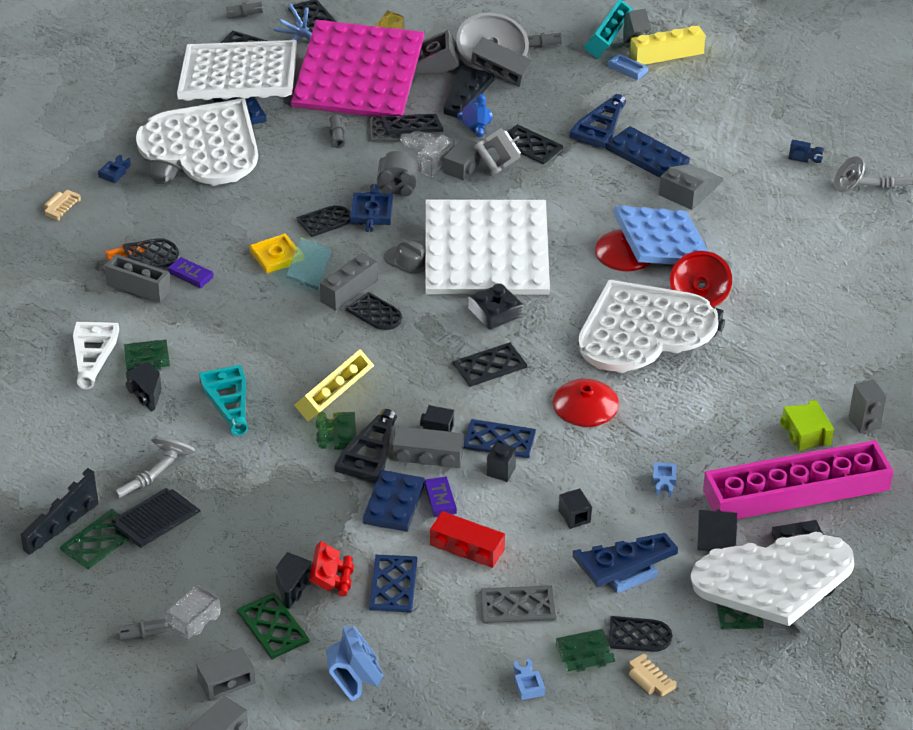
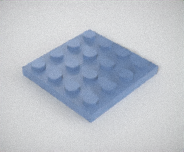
(658, 234)

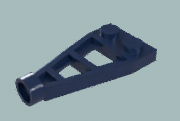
(593, 135)

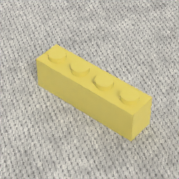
(668, 45)
(333, 385)

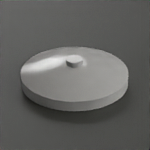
(493, 27)

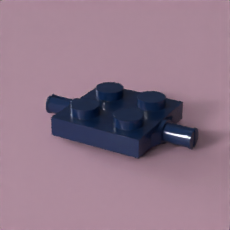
(371, 208)

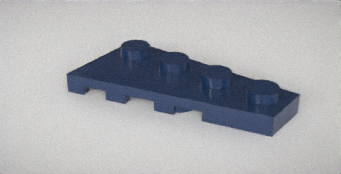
(624, 558)

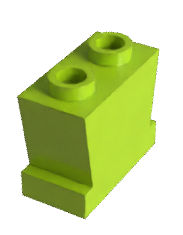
(807, 425)

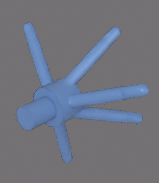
(301, 29)

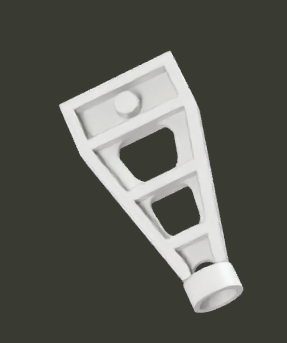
(98, 333)

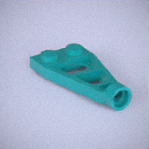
(222, 379)

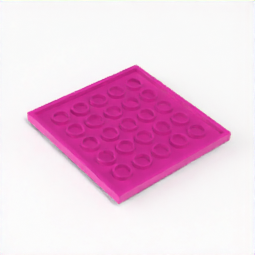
(358, 69)

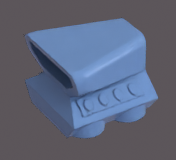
(352, 663)

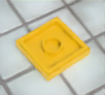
(274, 253)

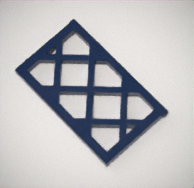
(490, 428)
(391, 604)

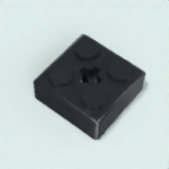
(495, 306)

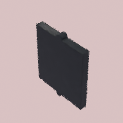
(716, 530)

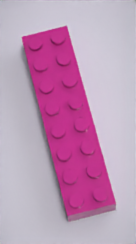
(799, 480)

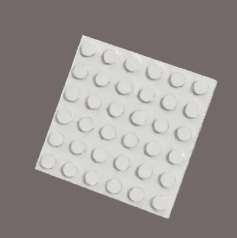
(238, 70)
(486, 244)

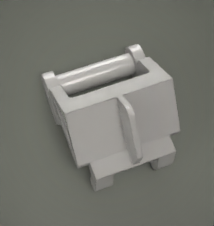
(503, 145)

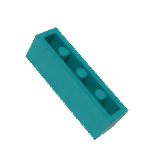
(607, 29)

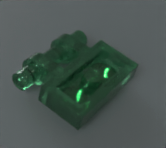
(152, 351)
(343, 426)
(582, 645)

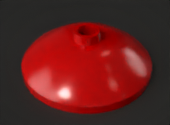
(616, 253)
(702, 268)
(585, 402)

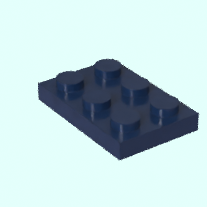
(394, 500)

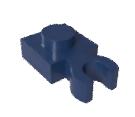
(802, 152)
(114, 170)

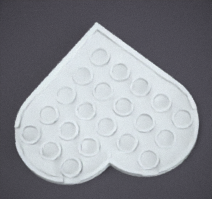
(207, 140)
(640, 321)
(774, 580)

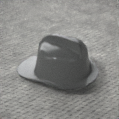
(162, 171)
(407, 256)

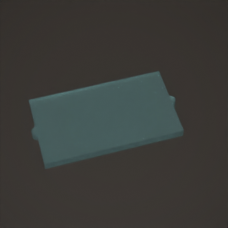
(309, 263)

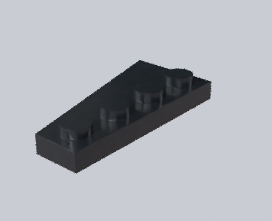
(466, 87)
(76, 503)

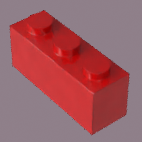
(467, 539)

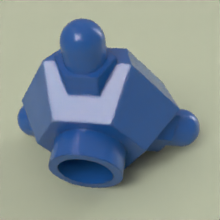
(476, 115)

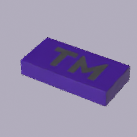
(190, 272)
(440, 496)

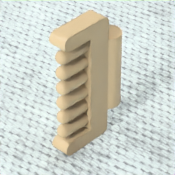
(60, 204)
(645, 678)

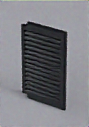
(154, 517)

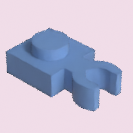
(664, 477)
(527, 681)

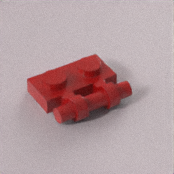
(327, 564)

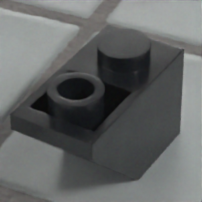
(145, 384)
(292, 577)

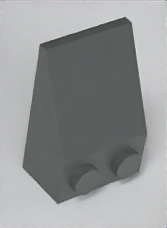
(438, 54)
(687, 185)

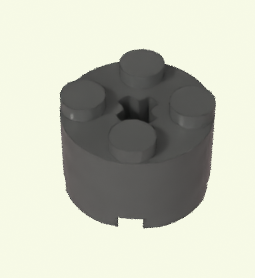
(397, 173)

